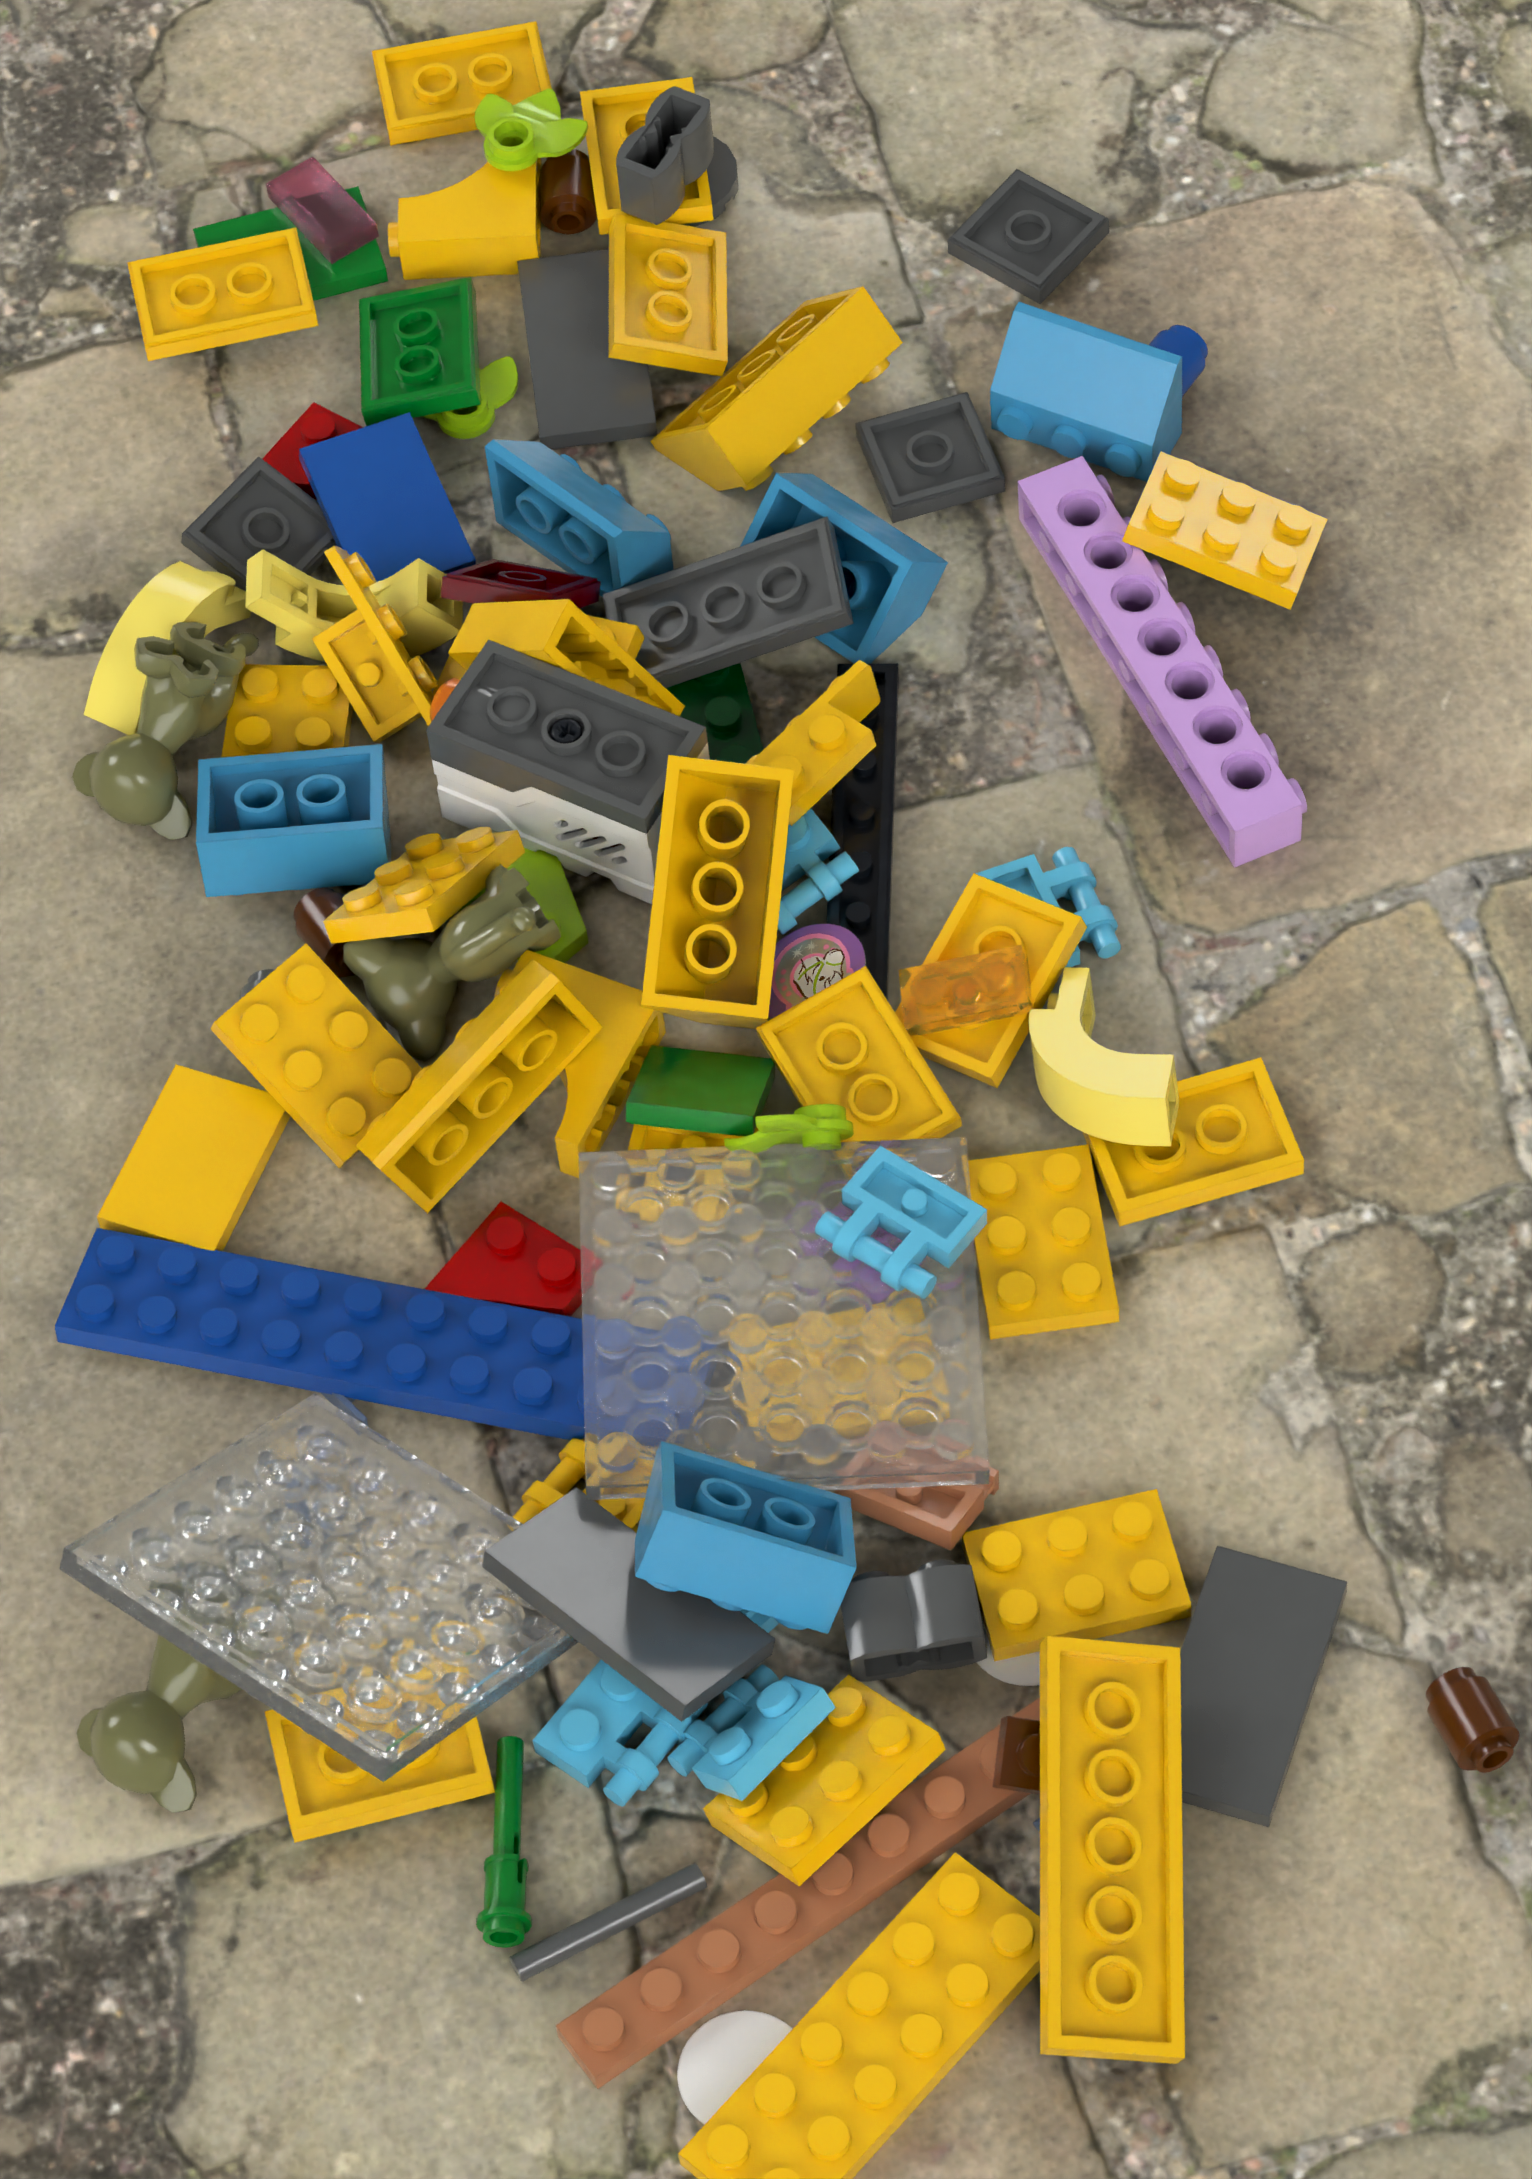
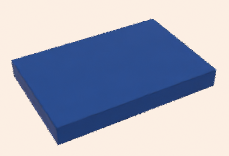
(386, 498)

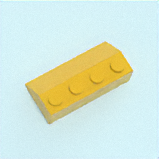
(780, 390)
(717, 891)
(479, 1085)

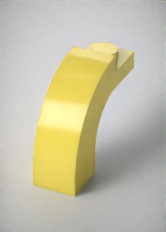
(170, 597)
(308, 606)
(1096, 1088)

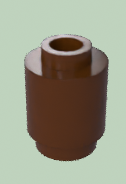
(567, 193)
(309, 919)
(1471, 1720)

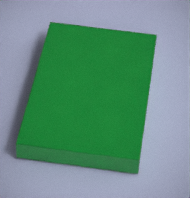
(354, 271)
(419, 351)

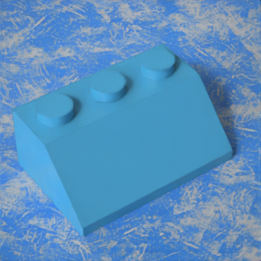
(1086, 392)
(573, 517)
(883, 569)
(292, 820)
(745, 1539)

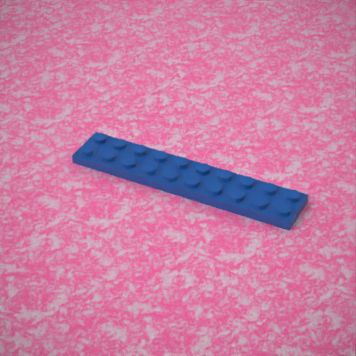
(328, 1333)

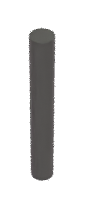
(608, 1922)

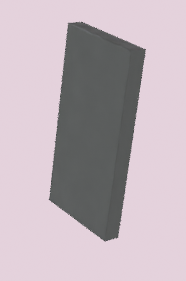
(575, 385)
(737, 603)
(580, 1574)
(1251, 1679)

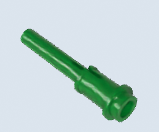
(504, 1913)

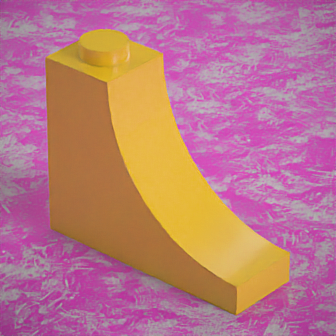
(470, 226)
(561, 637)
(608, 1066)

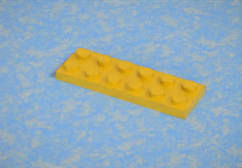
(1111, 1851)
(877, 2036)

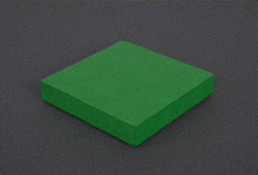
(700, 1091)

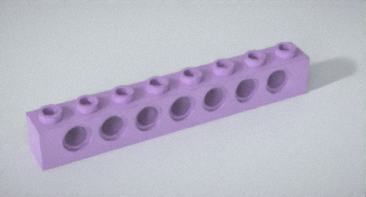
(1162, 662)

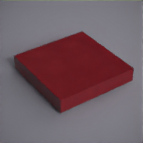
(511, 582)

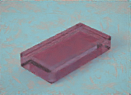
(322, 210)

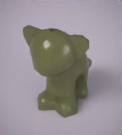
(179, 702)
(417, 979)
(141, 1734)

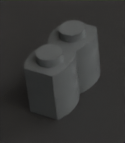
(665, 155)
(913, 1621)

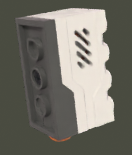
(557, 763)

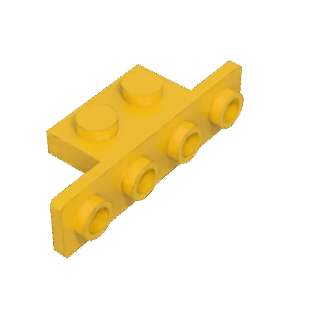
(370, 659)
(825, 738)

